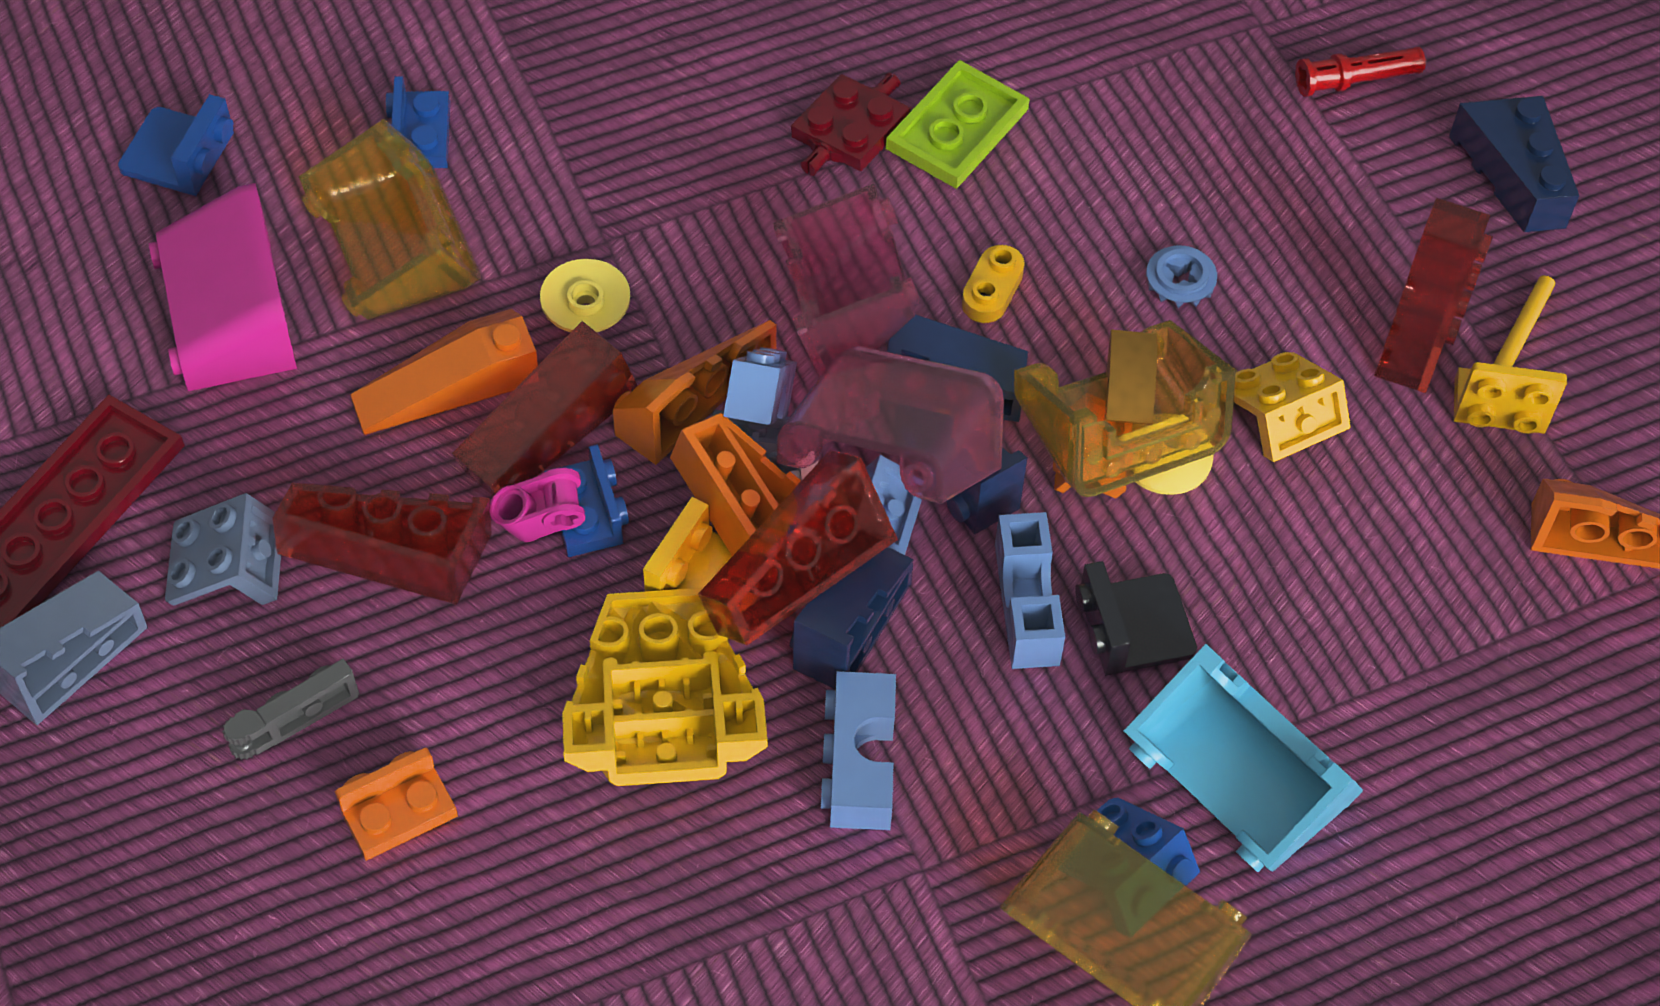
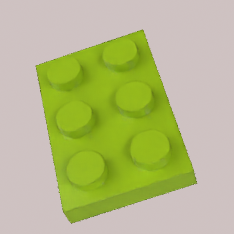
(957, 124)

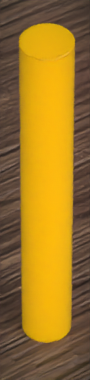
(1525, 321)

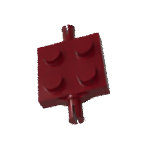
(849, 123)

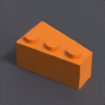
(731, 477)

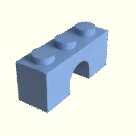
(760, 386)
(1029, 607)
(859, 788)

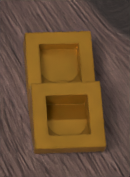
(1131, 377)

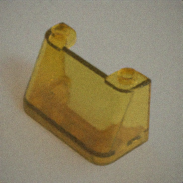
(389, 223)
(1098, 455)
(1126, 918)

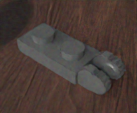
(291, 710)

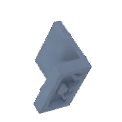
(222, 548)

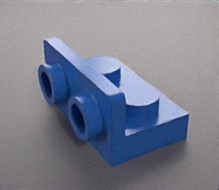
(422, 119)
(602, 510)

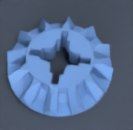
(1176, 261)

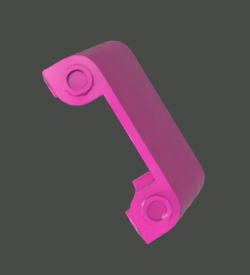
(223, 293)

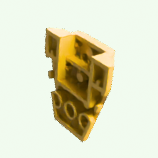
(661, 695)

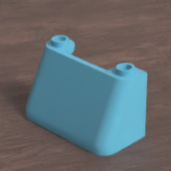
(1241, 760)

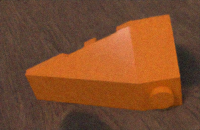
(457, 370)
(683, 394)
(1593, 525)

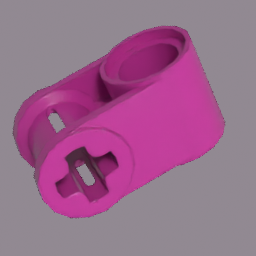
(539, 505)

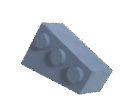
(65, 644)

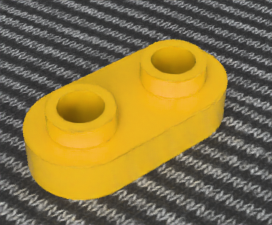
(995, 280)

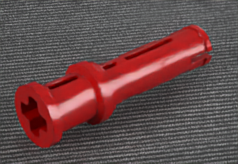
(1342, 71)

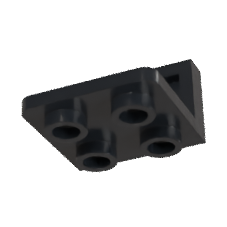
(1134, 620)

